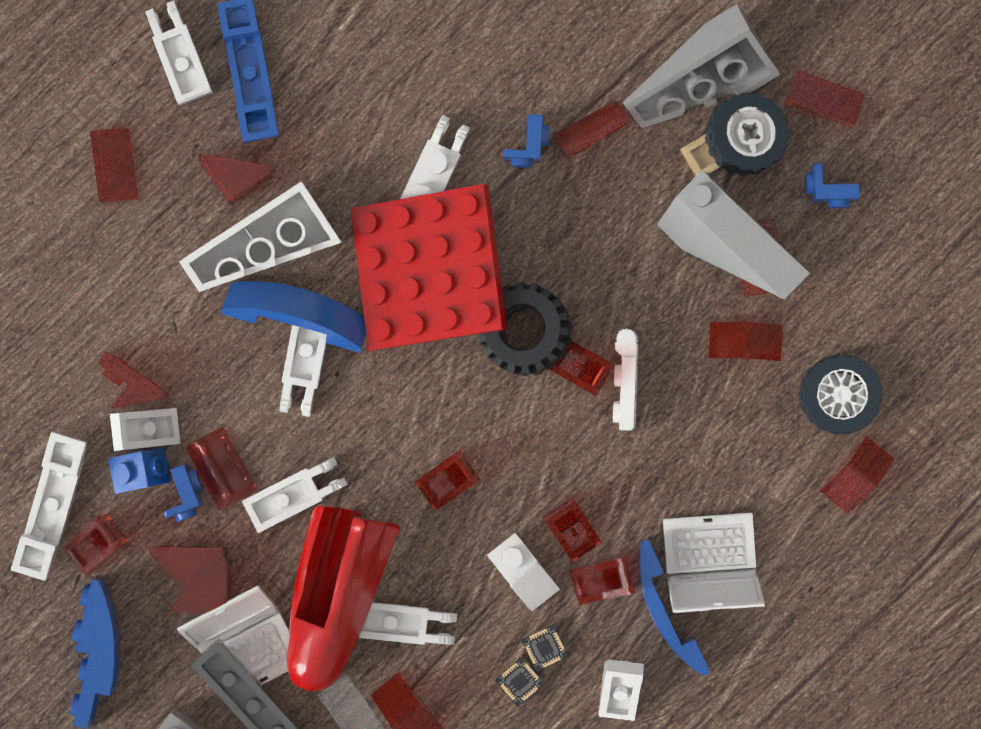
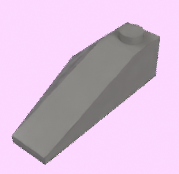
(712, 64)
(721, 232)

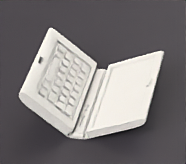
(711, 563)
(249, 628)

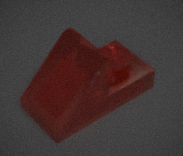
(138, 388)

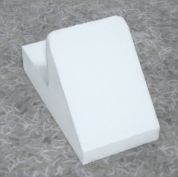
(145, 429)
(523, 572)
(620, 689)

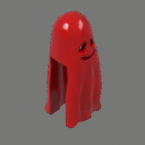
(334, 592)

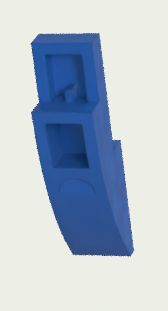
(99, 637)

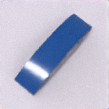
(248, 70)
(296, 307)
(649, 568)

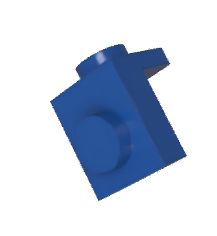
(536, 137)
(836, 195)
(139, 470)
(188, 485)

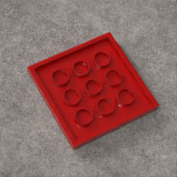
(428, 268)

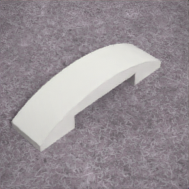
(50, 506)

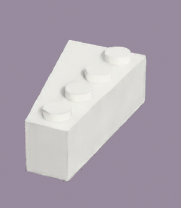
(270, 236)

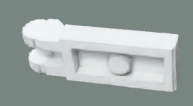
(179, 57)
(436, 162)
(303, 367)
(626, 377)
(290, 496)
(405, 624)

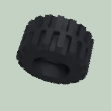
(554, 340)

